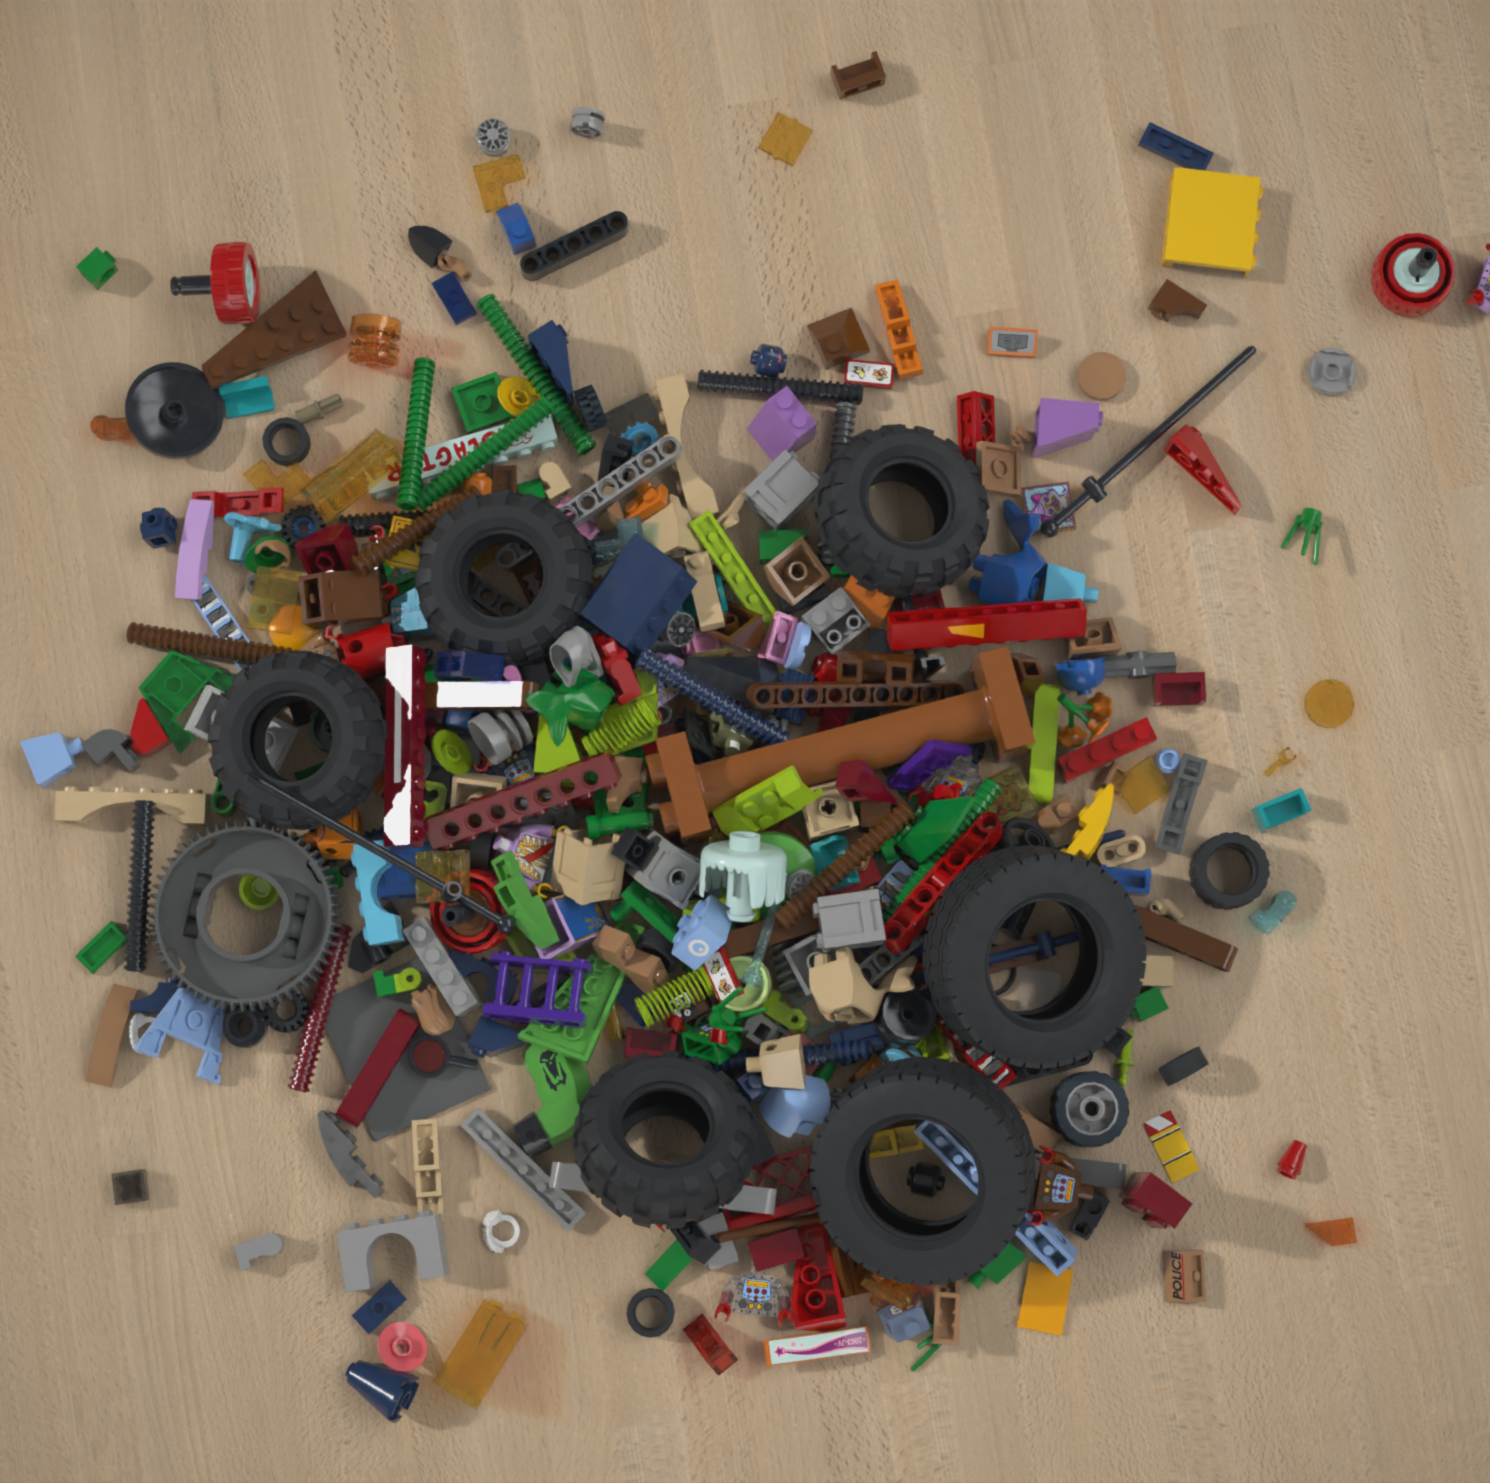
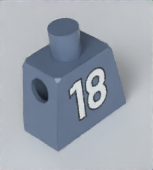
(905, 1324)

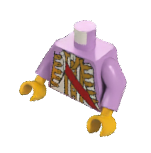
(532, 850)

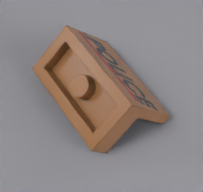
(1184, 1276)

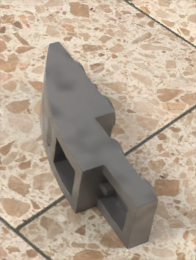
(339, 1147)

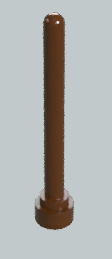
(769, 1227)

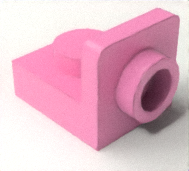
(700, 643)

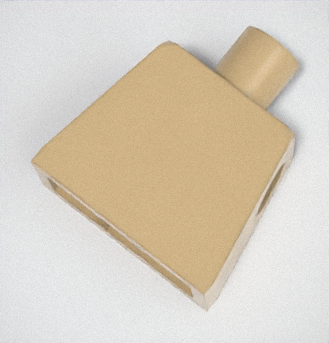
(780, 1063)

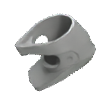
(578, 647)

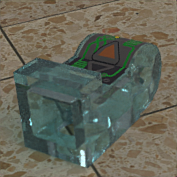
(1280, 908)

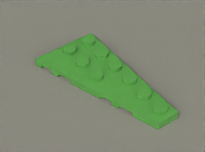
(596, 1001)

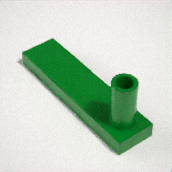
(649, 907)

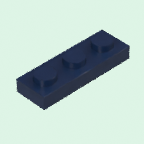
(1175, 148)

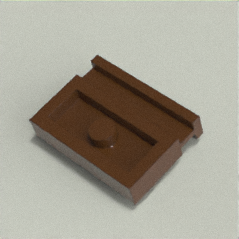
(848, 1273)

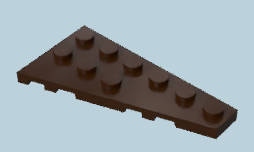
(288, 329)

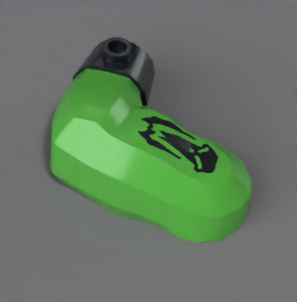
(560, 1087)

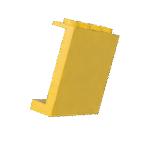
(1212, 220)

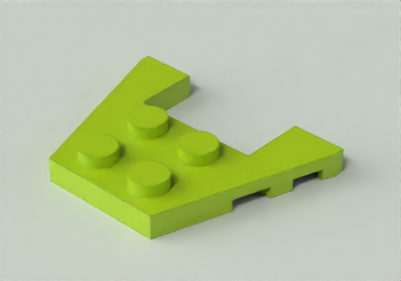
(649, 690)

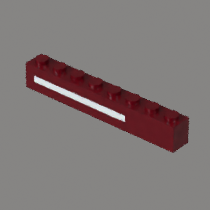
(404, 747)

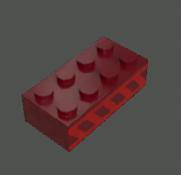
(1155, 1200)

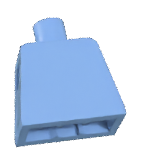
(51, 756)

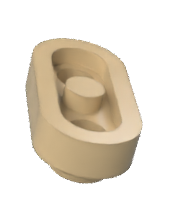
(1120, 851)

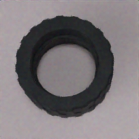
(1253, 853)

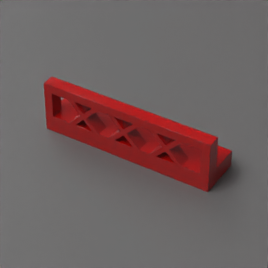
(970, 420)

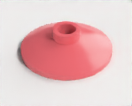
(409, 1340)

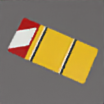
(1171, 1146)

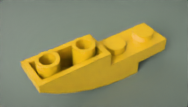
(1093, 824)

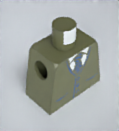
(728, 736)

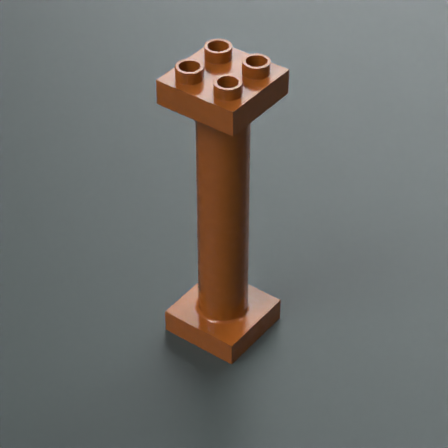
(988, 713)

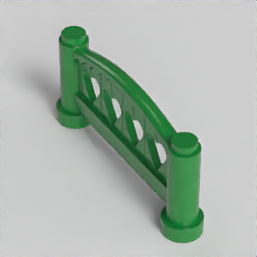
(607, 822)

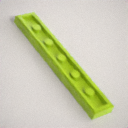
(732, 566)

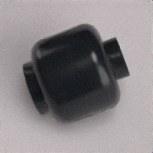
(925, 1179)

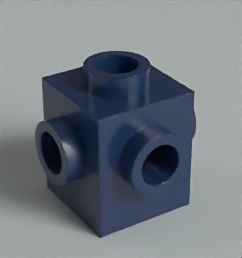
(158, 528)

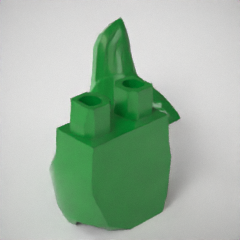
(579, 705)

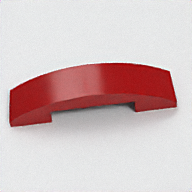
(247, 503)

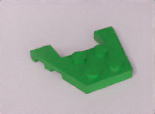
(174, 687)

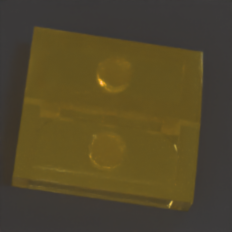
(446, 867)

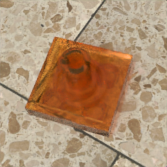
(888, 1291)

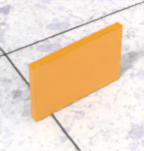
(1044, 1299)

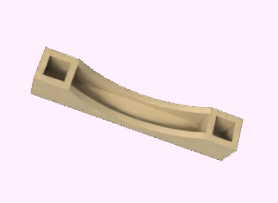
(674, 400)
(81, 806)

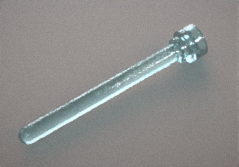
(752, 975)

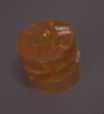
(374, 340)

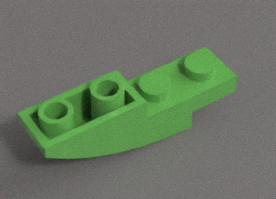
(516, 899)

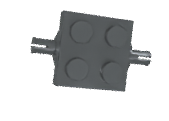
(554, 816)

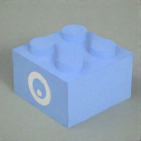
(701, 932)

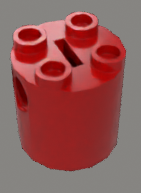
(367, 649)

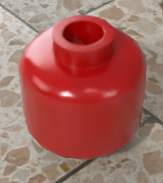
(825, 667)

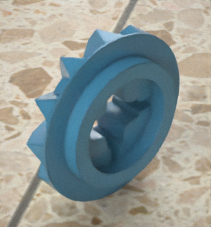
(648, 434)

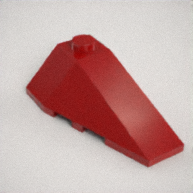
(1195, 457)
(816, 1291)

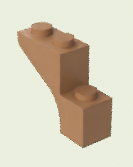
(641, 967)

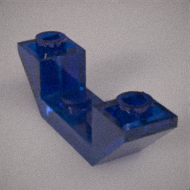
(466, 664)

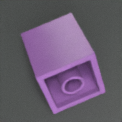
(1064, 424)
(782, 425)

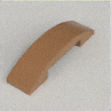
(110, 1035)

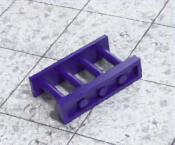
(547, 1013)

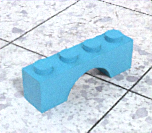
(381, 925)

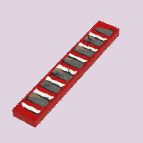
(982, 1062)

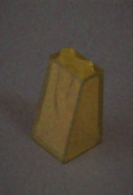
(481, 1352)

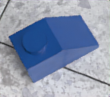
(516, 228)

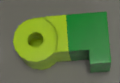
(395, 984)

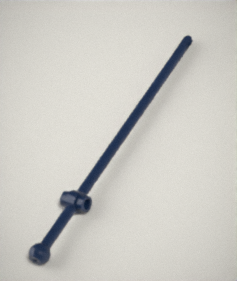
(1044, 945)

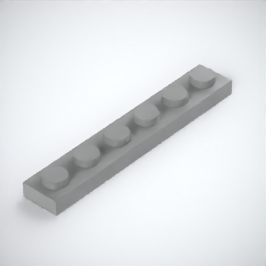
(523, 1169)

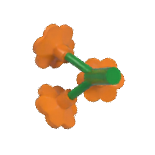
(1098, 708)

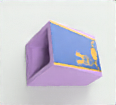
(574, 924)

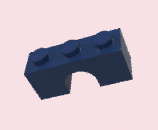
(469, 965)

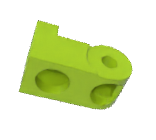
(791, 1019)

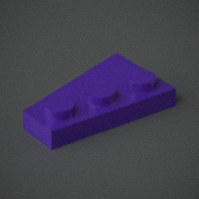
(928, 759)

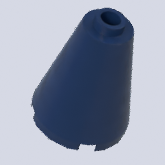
(383, 1388)

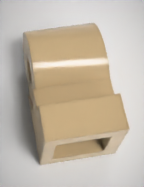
(554, 479)

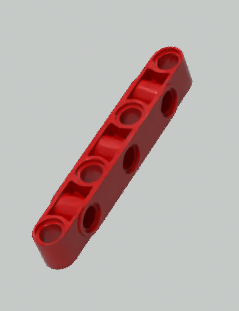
(914, 914)

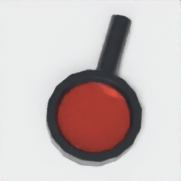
(431, 1056)

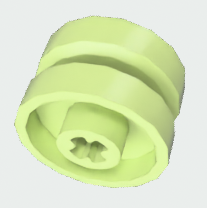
(753, 996)

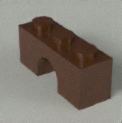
(862, 665)

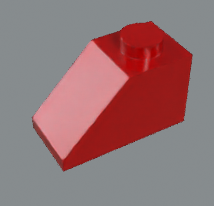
(147, 731)

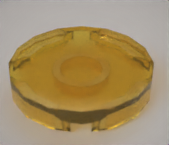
(1329, 703)

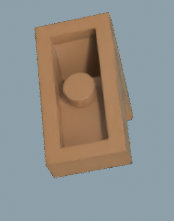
(1056, 815)

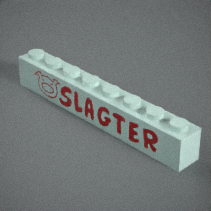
(444, 454)

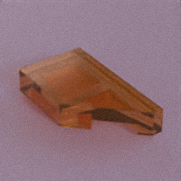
(1334, 1231)

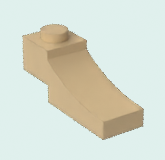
(705, 591)

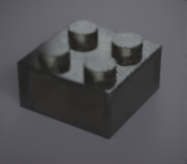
(130, 1186)

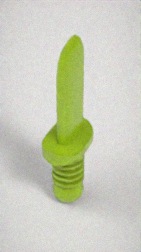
(1124, 1061)

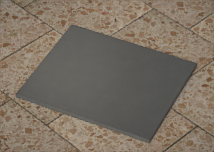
(355, 1029)

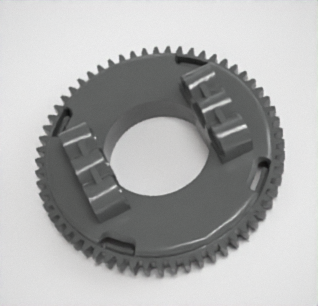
(187, 903)

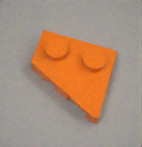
(871, 604)

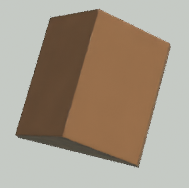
(795, 572)
(1099, 641)

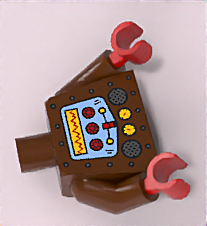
(1057, 1187)

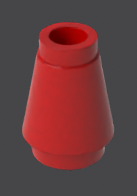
(1292, 1161)

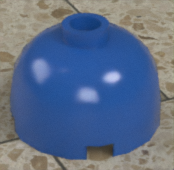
(1081, 674)

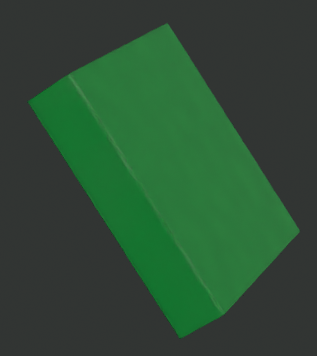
(480, 403)

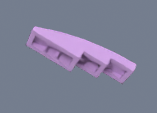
(194, 547)

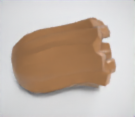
(433, 1010)

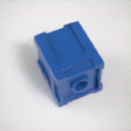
(396, 883)

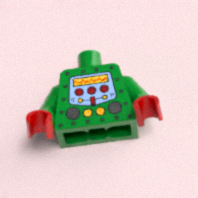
(398, 579)
(707, 1042)

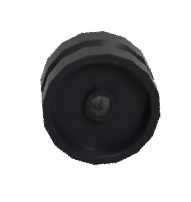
(905, 1018)

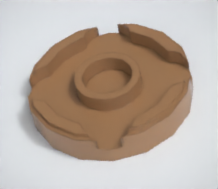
(1101, 376)

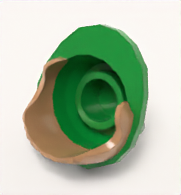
(268, 552)

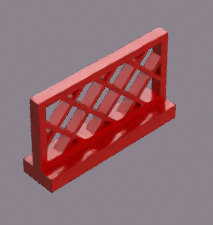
(783, 1209)

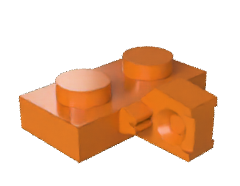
(647, 501)

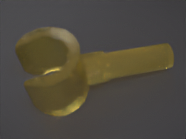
(1279, 762)

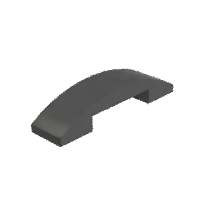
(1180, 803)

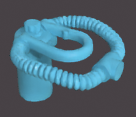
(243, 533)

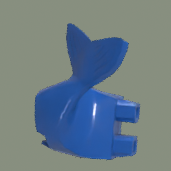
(1014, 575)

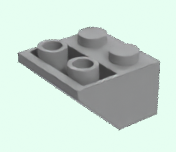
(835, 621)

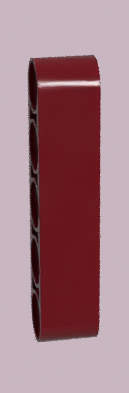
(378, 1067)

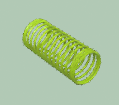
(646, 710)
(642, 1006)

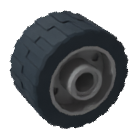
(1109, 1105)

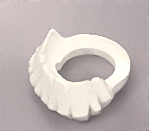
(138, 1021)
(492, 1219)

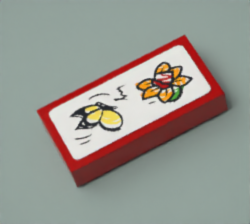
(869, 373)
(722, 974)

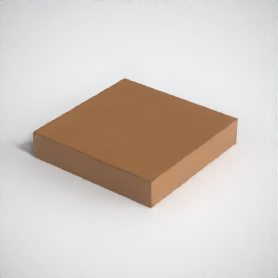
(999, 468)

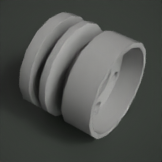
(499, 733)

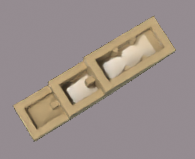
(428, 1166)

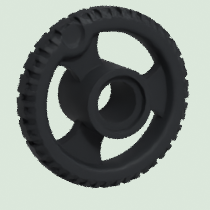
(1033, 834)

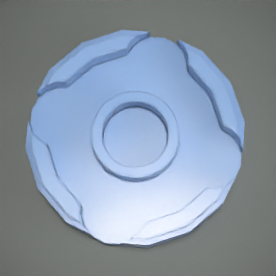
(800, 640)

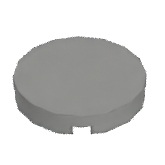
(1331, 372)

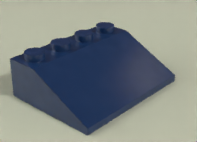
(638, 596)

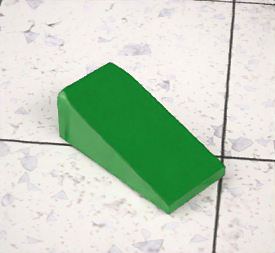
(668, 1265)

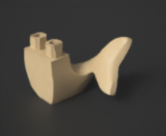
(672, 534)
(844, 992)

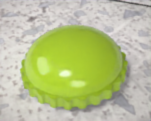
(257, 892)

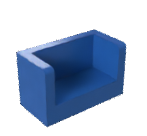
(1133, 881)

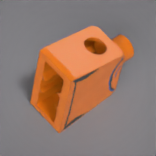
(332, 844)

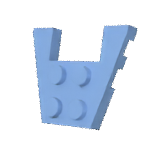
(191, 1023)

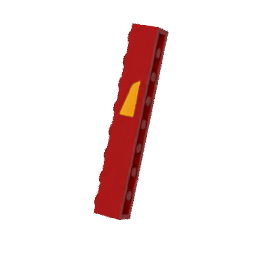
(986, 624)

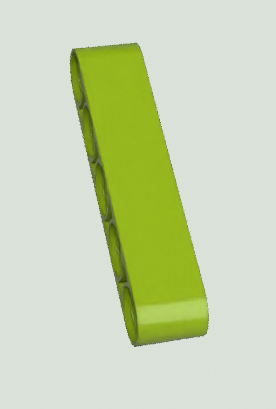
(1043, 752)

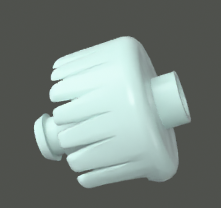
(748, 871)

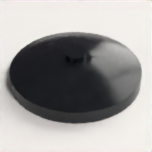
(174, 410)

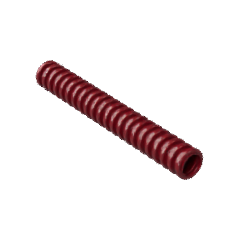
(318, 1013)

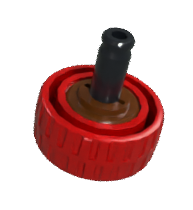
(464, 928)

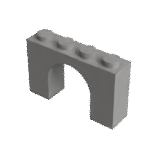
(456, 990)
(358, 1244)

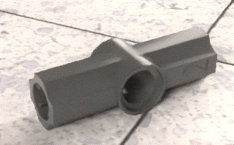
(1139, 664)

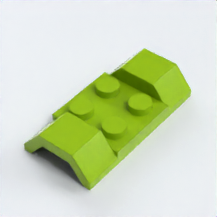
(765, 803)

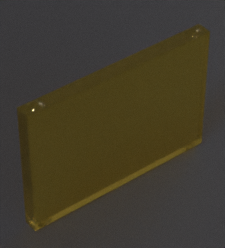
(274, 600)

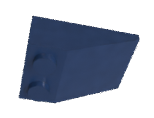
(550, 347)

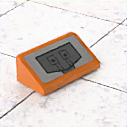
(1012, 341)

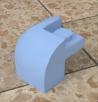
(796, 1109)

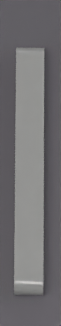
(602, 501)
(749, 1198)

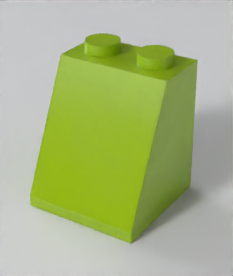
(551, 757)

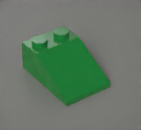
(933, 826)

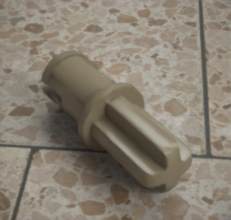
(319, 408)

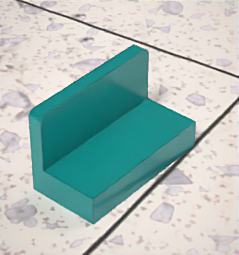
(247, 397)

